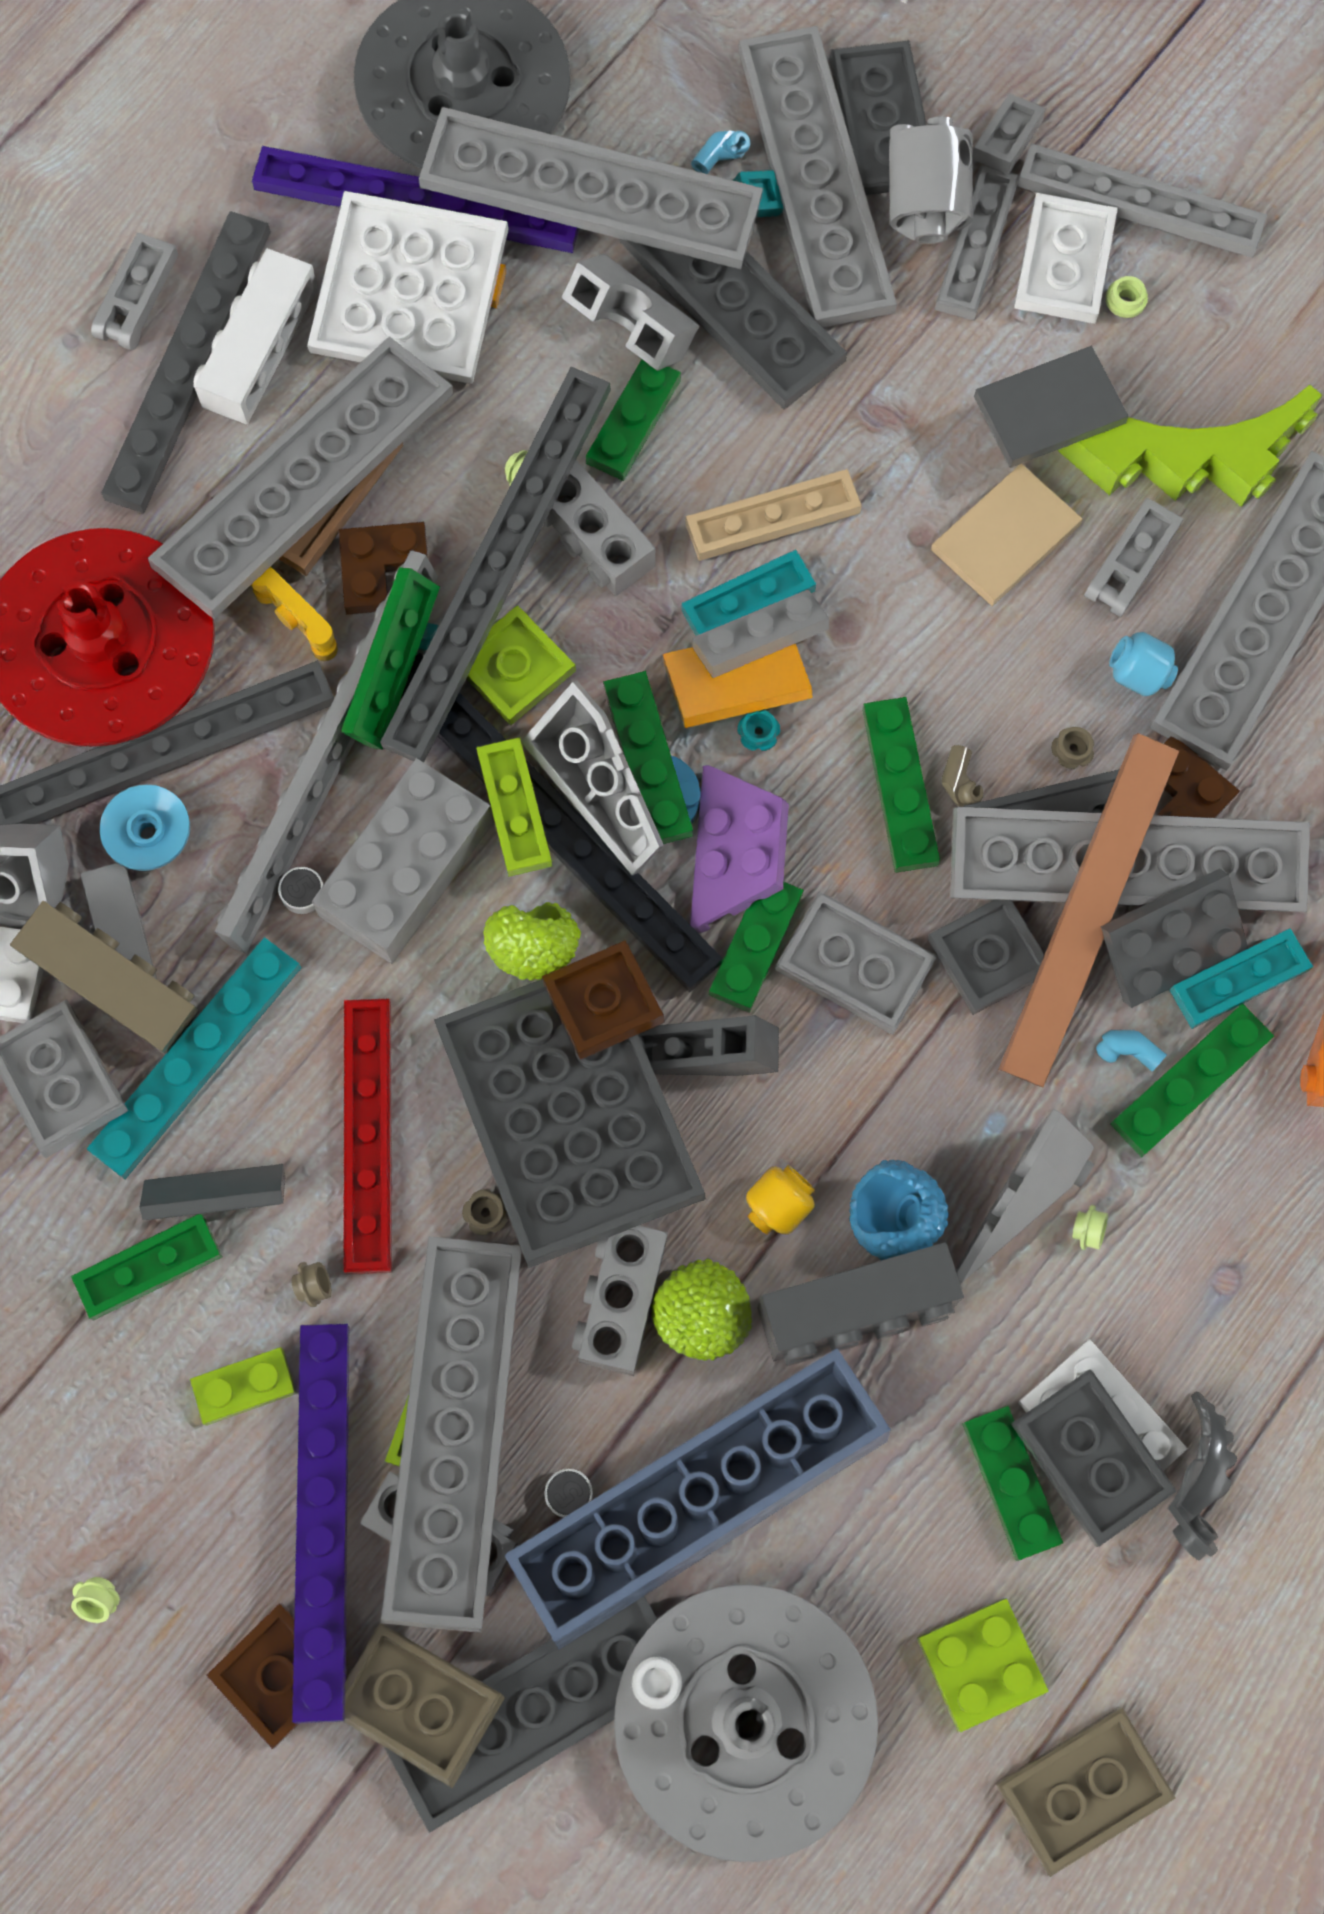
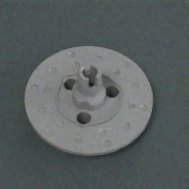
(751, 1797)

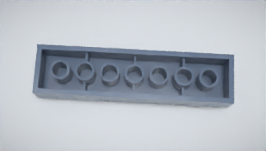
(697, 1498)

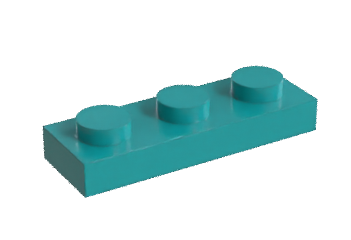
(748, 593)
(1240, 978)

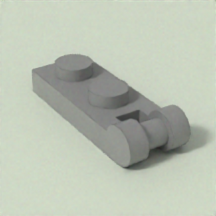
(134, 290)
(1134, 556)

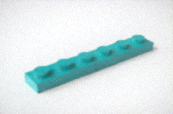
(194, 1058)

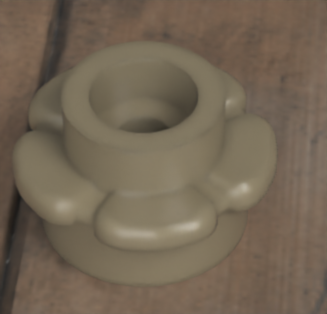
(1073, 736)
(473, 1208)
(311, 1283)

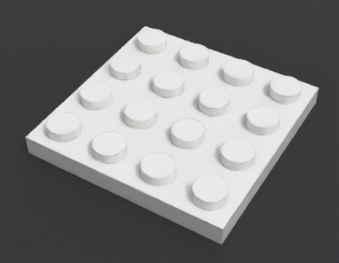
(410, 277)

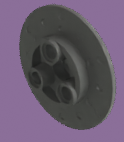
(458, 59)

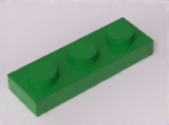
(632, 419)
(755, 948)
(146, 1266)
(1012, 1484)

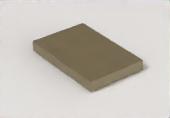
(418, 1704)
(1085, 1791)

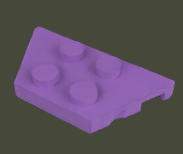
(736, 848)

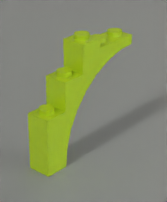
(1180, 459)

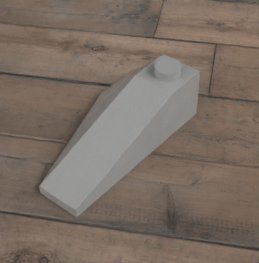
(589, 767)
(30, 870)
(1043, 1174)

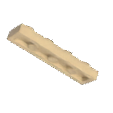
(773, 514)

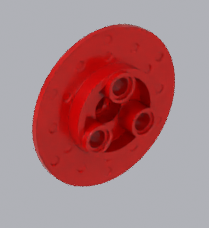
(63, 599)

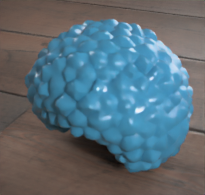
(897, 1210)

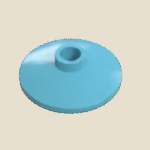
(132, 813)

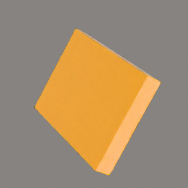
(747, 689)

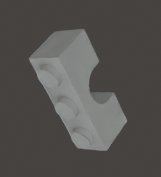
(608, 291)

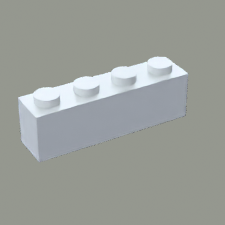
(255, 336)

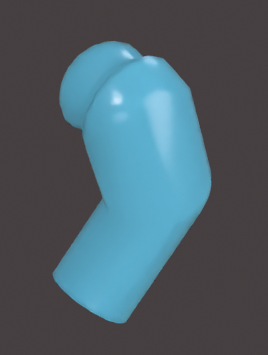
(721, 146)
(1130, 1043)

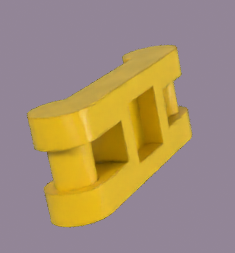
(296, 612)

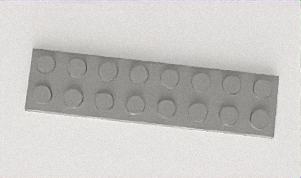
(817, 177)
(591, 187)
(300, 477)
(1253, 629)
(1040, 853)
(452, 1436)

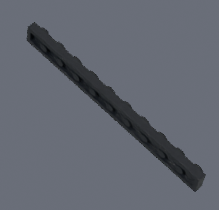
(590, 859)

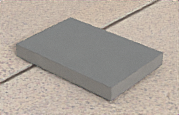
(856, 963)
(57, 1079)

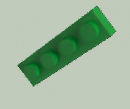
(390, 657)
(648, 753)
(900, 785)
(1192, 1080)

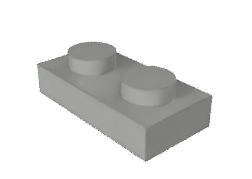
(1008, 133)

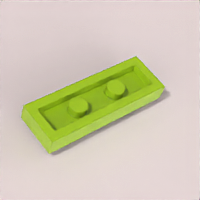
(514, 807)

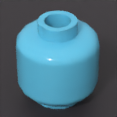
(1143, 664)

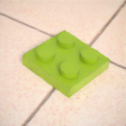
(518, 666)
(982, 1665)

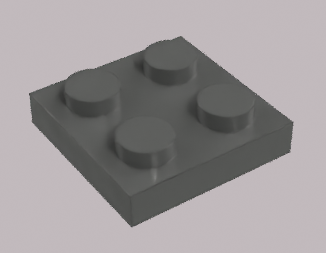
(988, 953)

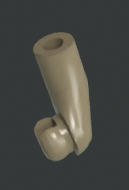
(956, 781)

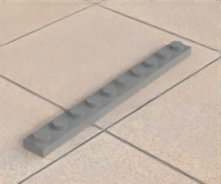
(302, 800)

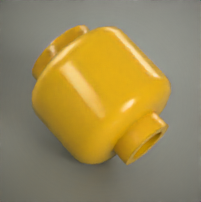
(780, 1200)

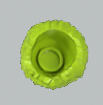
(531, 941)
(702, 1310)

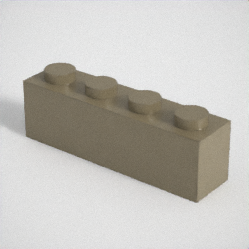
(104, 976)

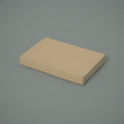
(1006, 534)

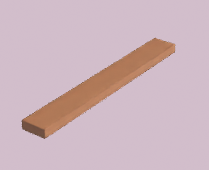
(1087, 909)

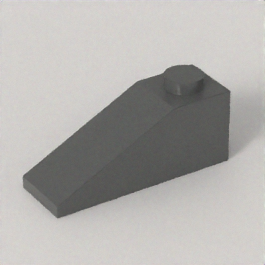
(713, 1047)

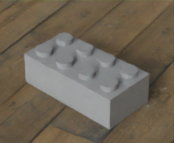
(403, 860)

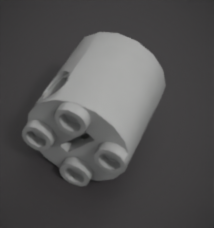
(930, 179)

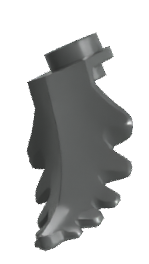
(1203, 1482)

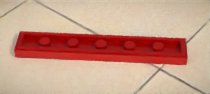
(367, 1137)

